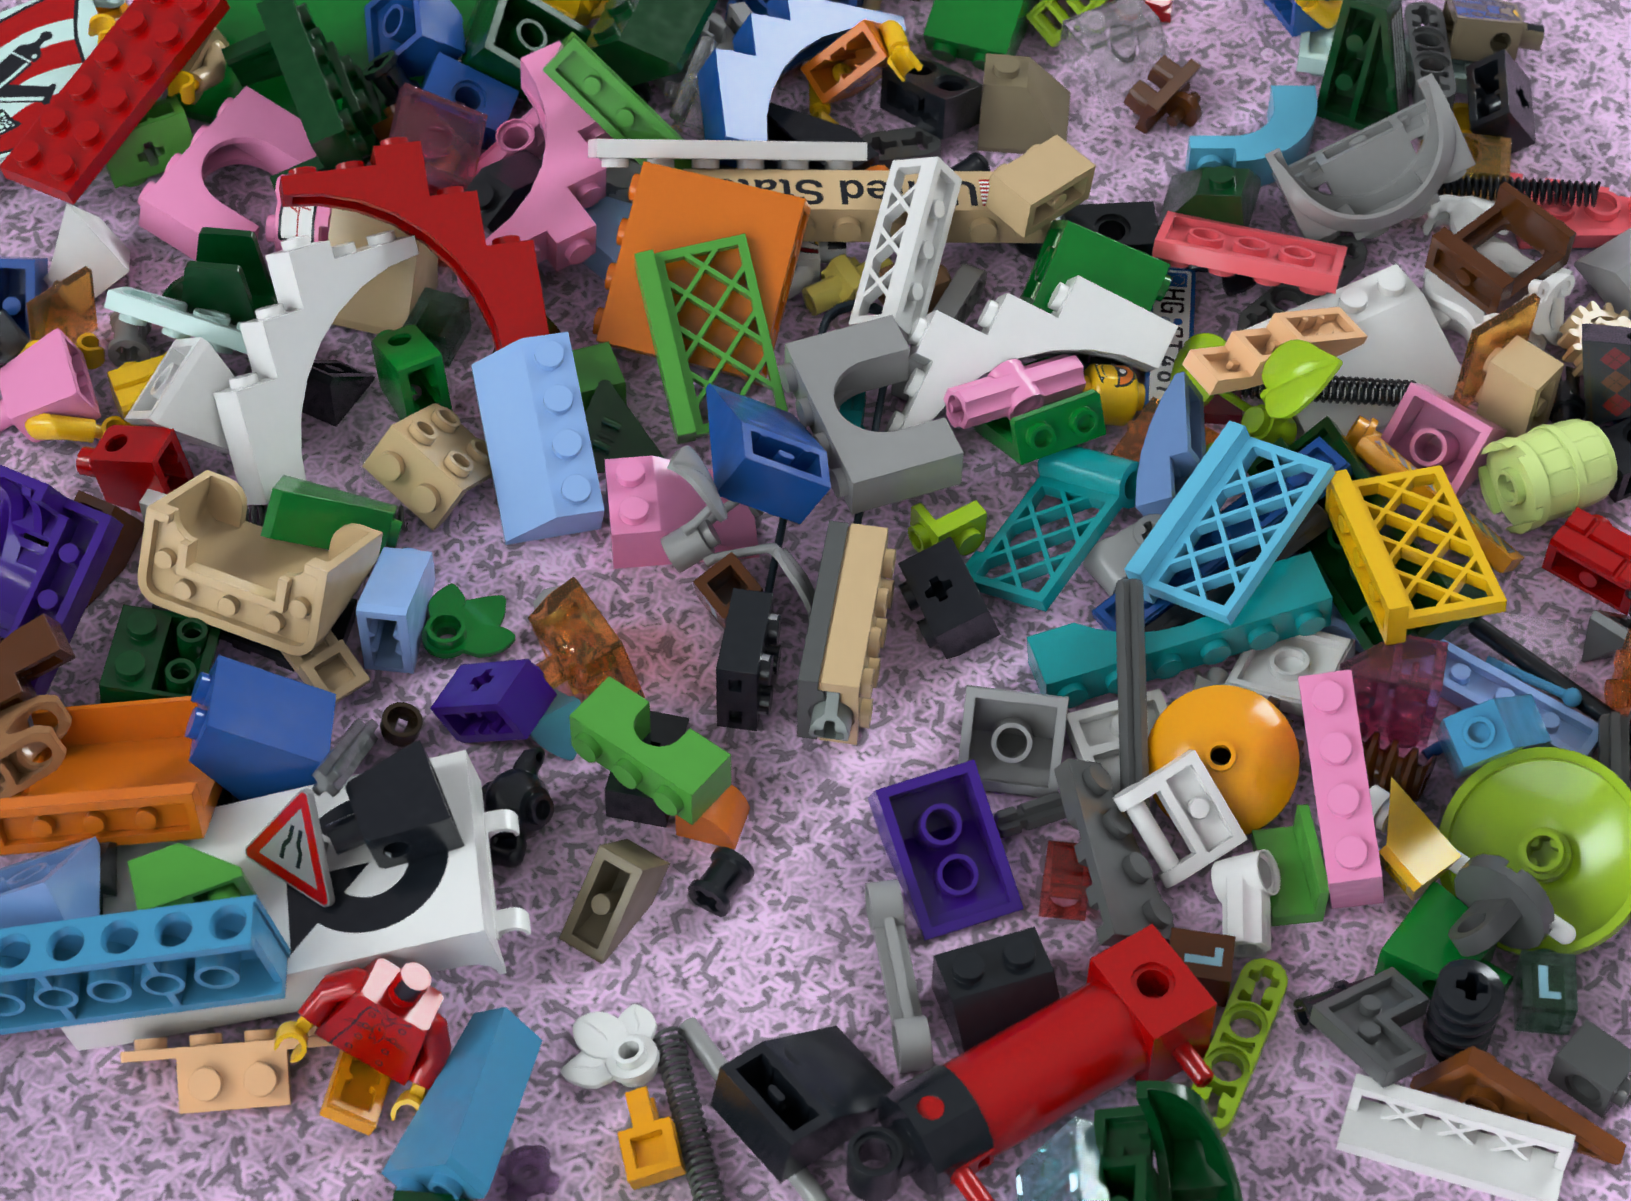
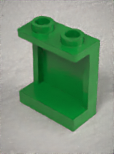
(1047, 428)

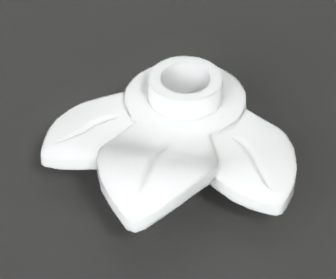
(607, 1045)

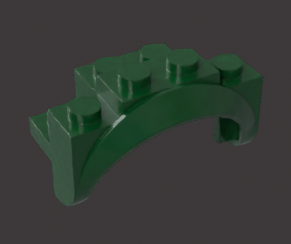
(1185, 1142)

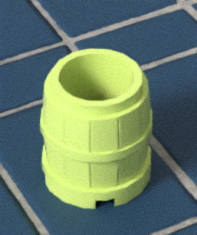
(1547, 473)

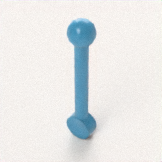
(1571, 697)

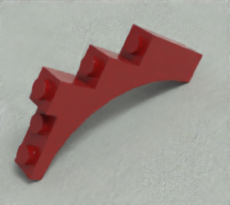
(450, 224)

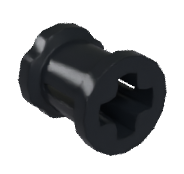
(384, 66)
(721, 881)

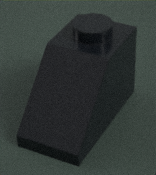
(504, 187)

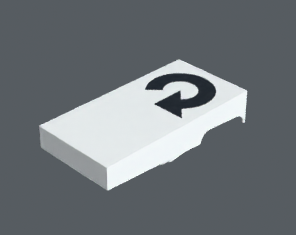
(417, 912)

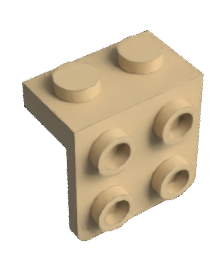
(429, 462)

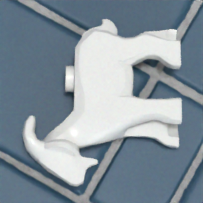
(1449, 306)

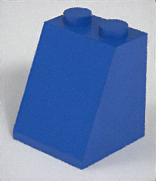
(258, 729)

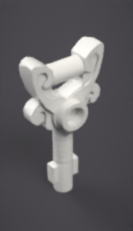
(1550, 309)

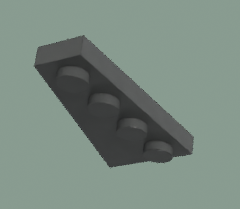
(1118, 870)

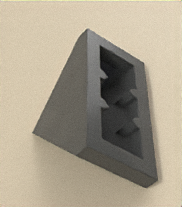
(1605, 635)

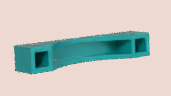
(1083, 660)

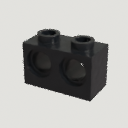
(932, 98)

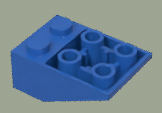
(764, 456)

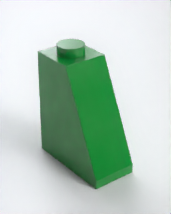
(313, 512)

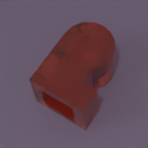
(1065, 880)

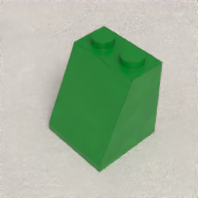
(975, 28)
(1116, 267)

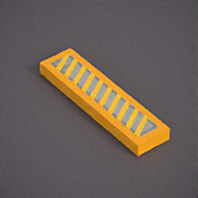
(1388, 461)

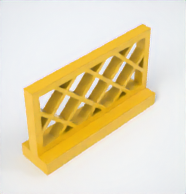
(1375, 568)

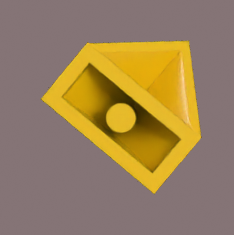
(1414, 846)

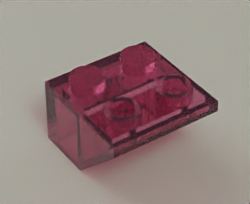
(1399, 688)

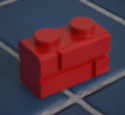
(1592, 558)

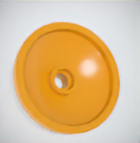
(1254, 731)

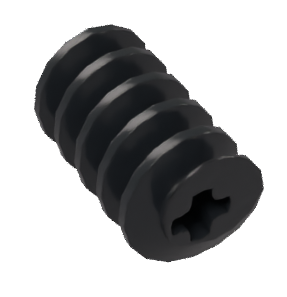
(1463, 1008)

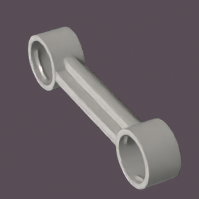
(908, 1025)

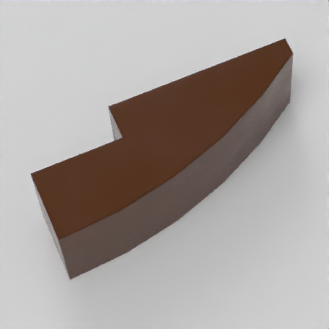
(29, 655)

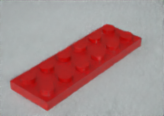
(110, 95)

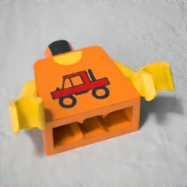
(857, 63)

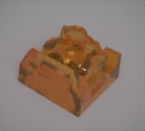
(579, 642)

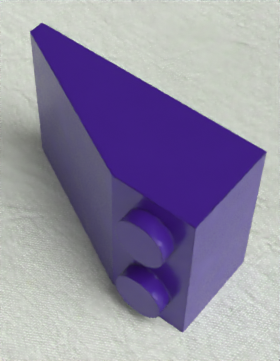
(946, 849)

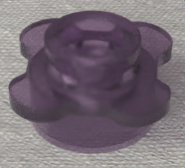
(524, 1159)

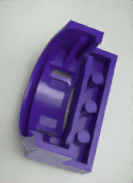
(54, 577)

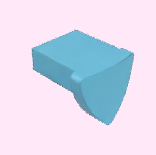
(554, 727)

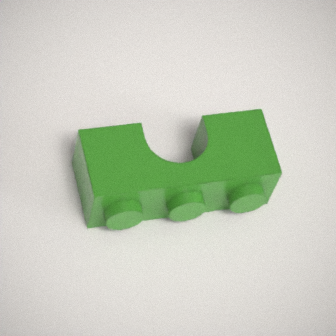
(678, 777)

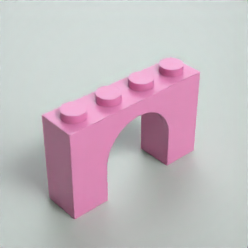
(244, 133)
(1341, 789)

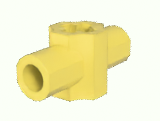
(837, 284)

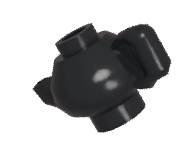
(526, 796)

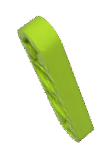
(1241, 1050)

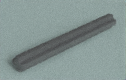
(1131, 683)
(345, 757)

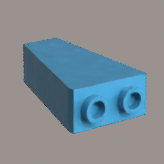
(468, 1110)

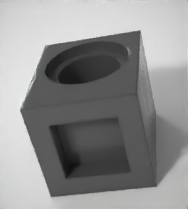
(1594, 1069)

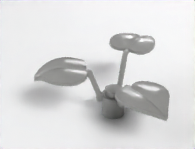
(698, 537)

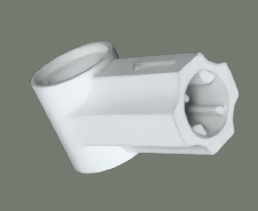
(1245, 889)

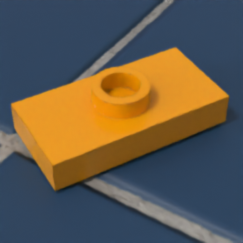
(355, 1094)

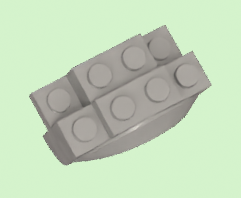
(1376, 171)

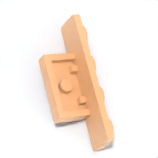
(227, 1074)

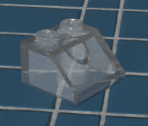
(1113, 48)

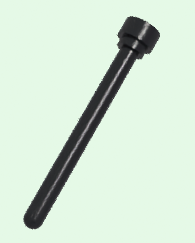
(1536, 666)

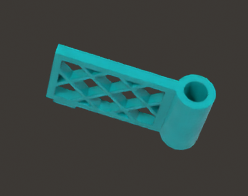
(1083, 482)

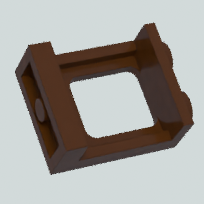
(1477, 278)

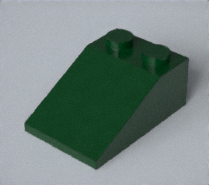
(510, 30)

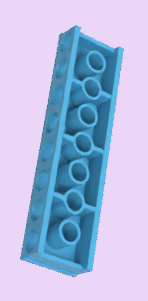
(140, 964)

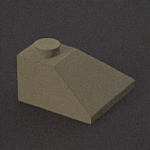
(1020, 105)

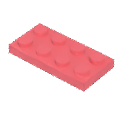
(1250, 252)

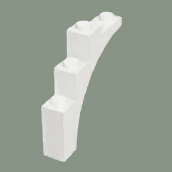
(1082, 322)
(265, 407)

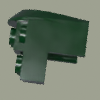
(314, 77)

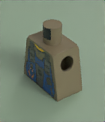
(1487, 26)

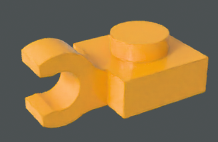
(652, 1145)

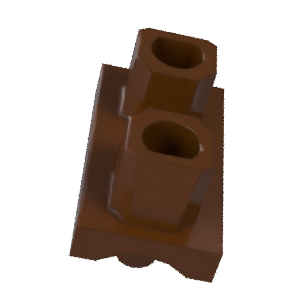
(1170, 99)

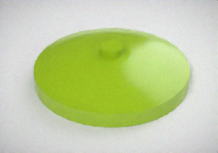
(1560, 823)

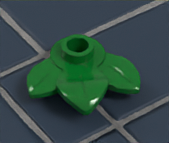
(471, 622)

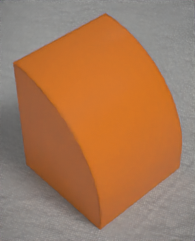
(720, 823)

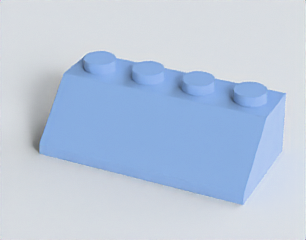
(538, 440)

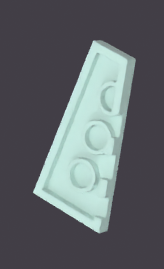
(140, 307)

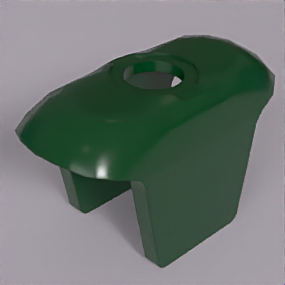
(225, 276)

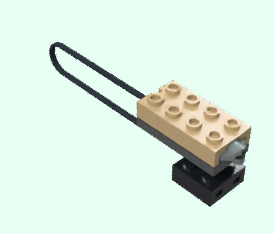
(842, 633)

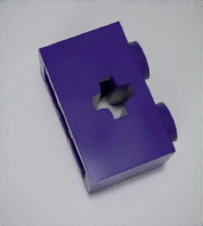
(494, 701)

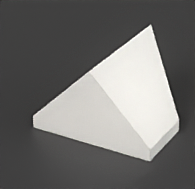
(89, 243)

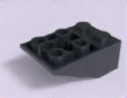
(798, 1097)

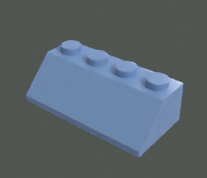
(52, 886)

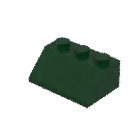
(648, 36)

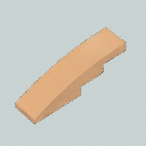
(1242, 358)

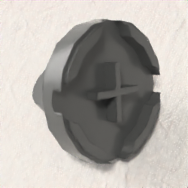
(1501, 908)

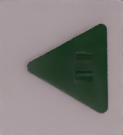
(615, 429)

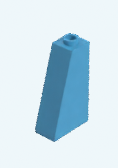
(1490, 732)

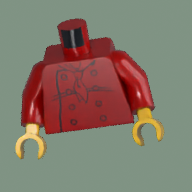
(381, 1018)

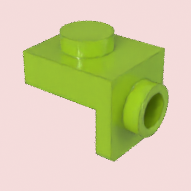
(964, 526)

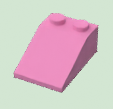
(654, 501)

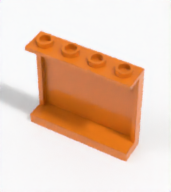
(687, 209)
(119, 781)

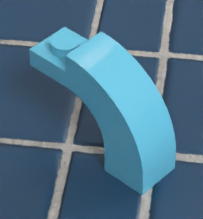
(1289, 127)

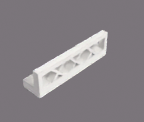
(917, 244)
(1453, 1145)

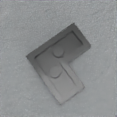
(1368, 1022)

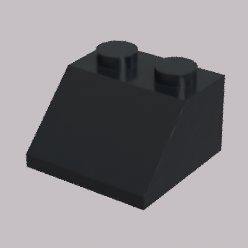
(992, 985)

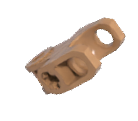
(23, 743)

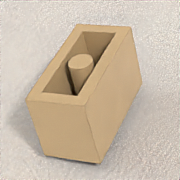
(1040, 185)
(1519, 387)

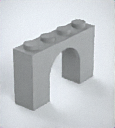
(865, 464)

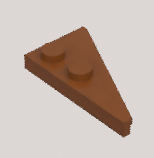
(1485, 1083)

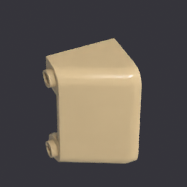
(219, 569)

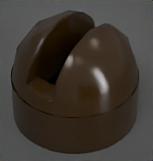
(390, 719)

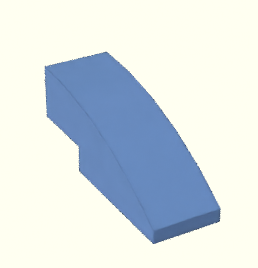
(1171, 446)

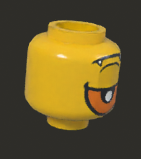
(1118, 390)

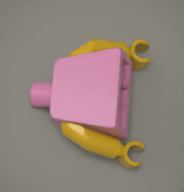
(51, 391)

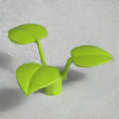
(1292, 380)

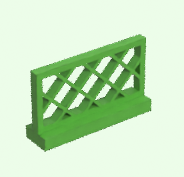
(607, 96)
(667, 333)

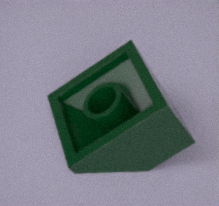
(1213, 194)

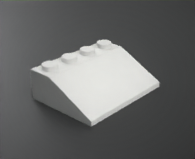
(1400, 345)

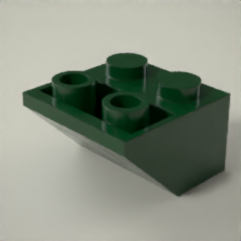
(156, 655)

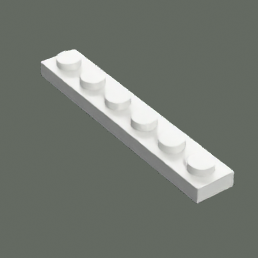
(708, 153)

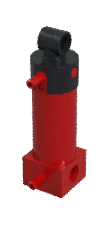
(1131, 1020)

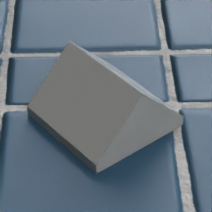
(1014, 739)

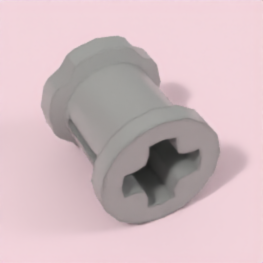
(131, 339)

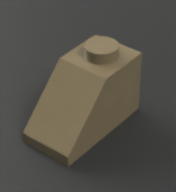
(613, 898)

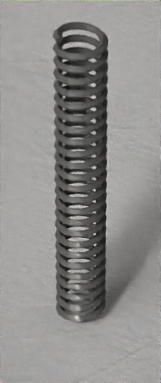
(676, 1115)

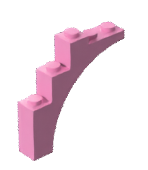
(567, 179)

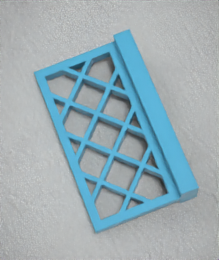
(1197, 512)

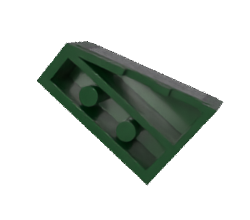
(1365, 65)

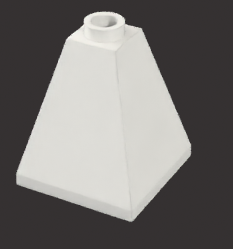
(183, 396)

